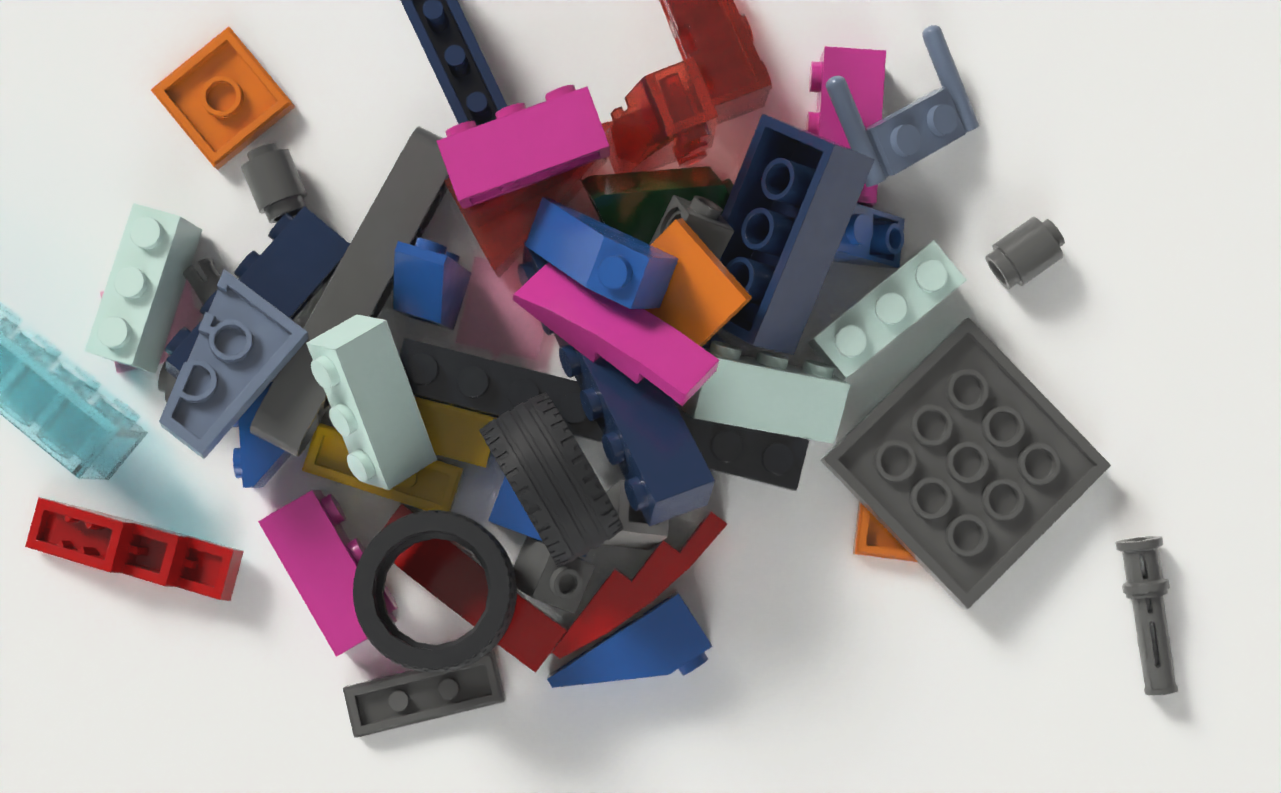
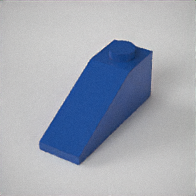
(601, 256)
(647, 646)

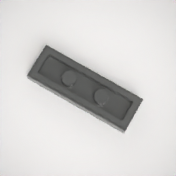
(422, 696)

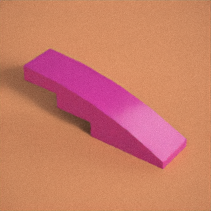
(625, 337)

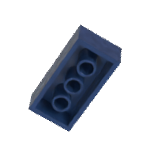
(787, 227)

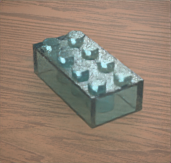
(62, 405)

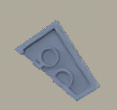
(234, 359)

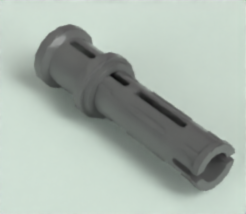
(1158, 676)

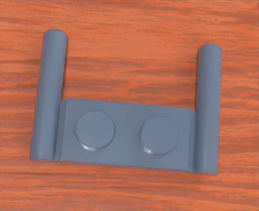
(914, 129)

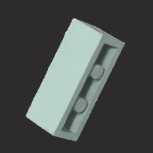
(143, 288)
(887, 311)
(771, 395)
(371, 401)

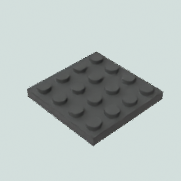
(966, 463)

